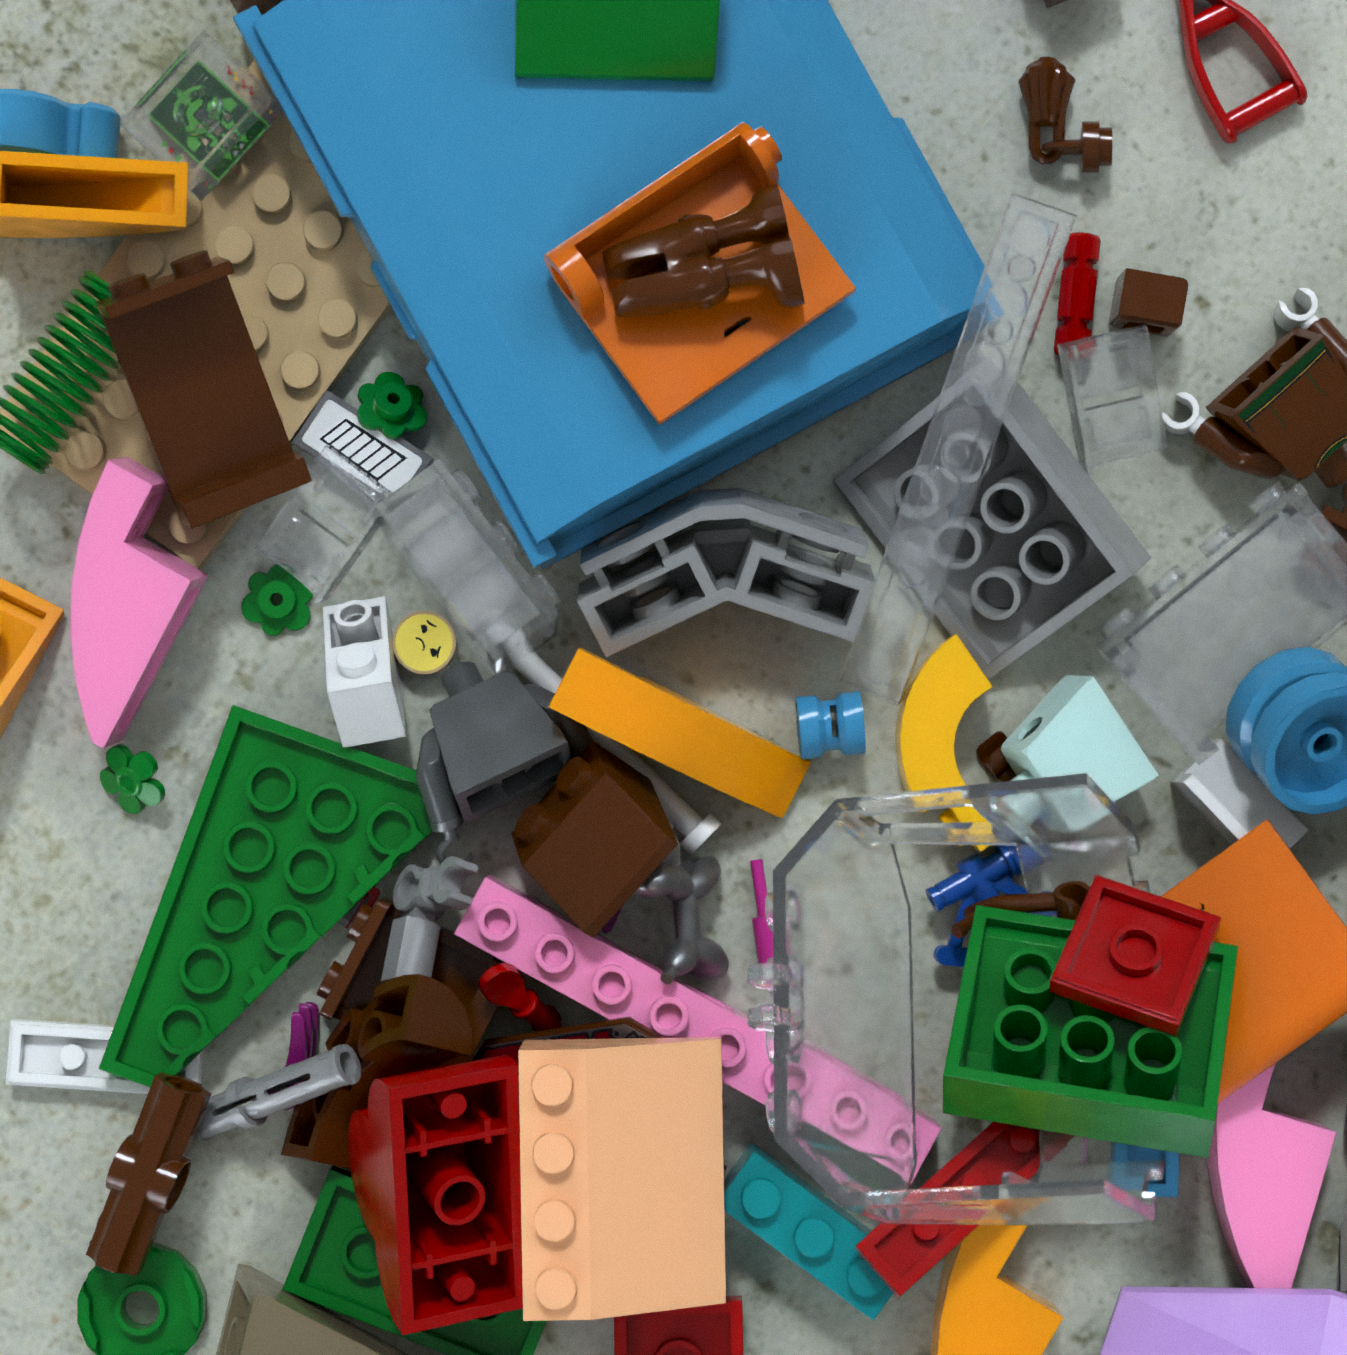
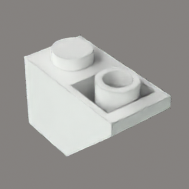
(363, 672)

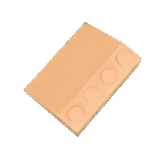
(621, 1176)

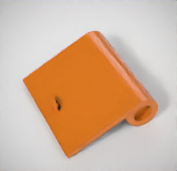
(684, 352)
(1288, 951)

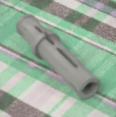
(326, 1073)

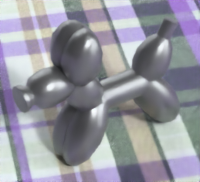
(684, 886)

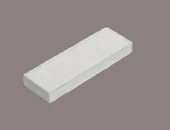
(69, 1057)

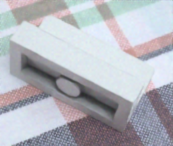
(1234, 798)

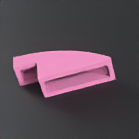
(124, 599)
(1265, 1182)

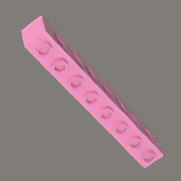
(625, 985)

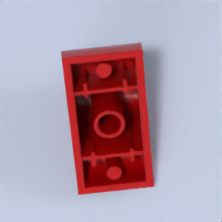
(443, 1190)

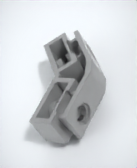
(724, 562)

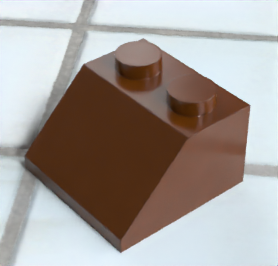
(594, 837)

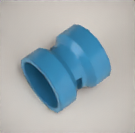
(815, 725)

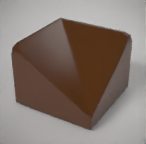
(1148, 300)

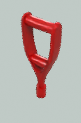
(1262, 106)

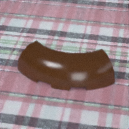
(403, 1030)

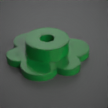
(392, 419)
(259, 605)

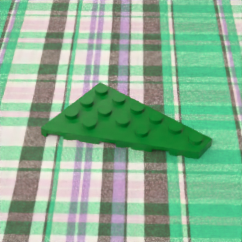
(267, 866)

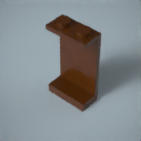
(200, 389)

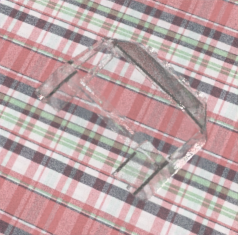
(847, 1002)

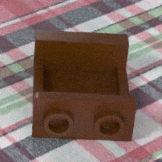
(455, 965)

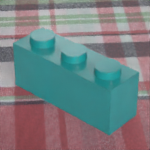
(803, 1227)

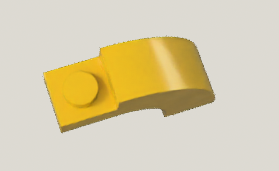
(929, 720)

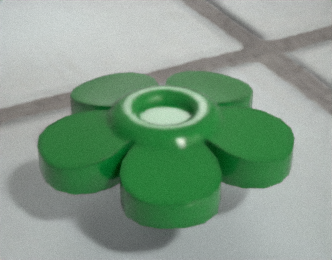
(132, 778)

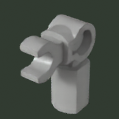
(423, 899)

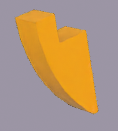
(89, 196)
(679, 733)
(983, 1309)

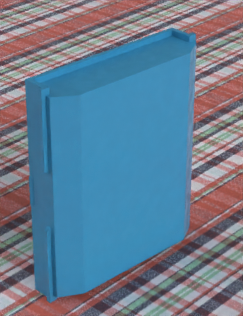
(480, 173)

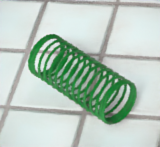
(39, 459)

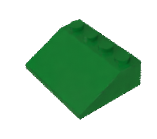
(1070, 1066)

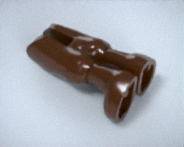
(687, 273)

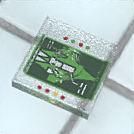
(203, 113)

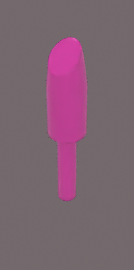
(762, 933)

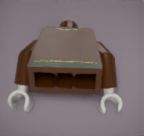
(1285, 408)

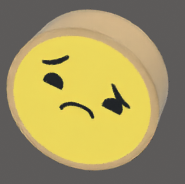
(424, 642)

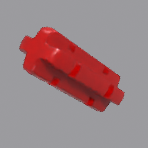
(1077, 288)

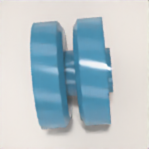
(1293, 728)

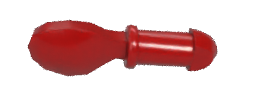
(506, 987)

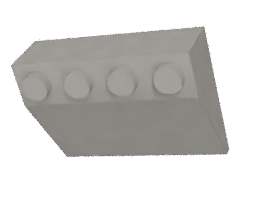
(1033, 545)

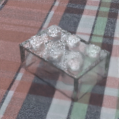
(470, 567)

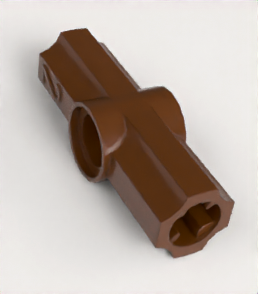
(148, 1174)

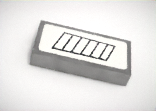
(384, 459)

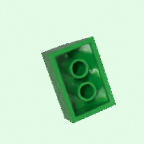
(616, 39)

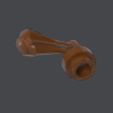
(1046, 94)

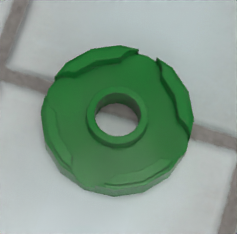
(180, 1302)

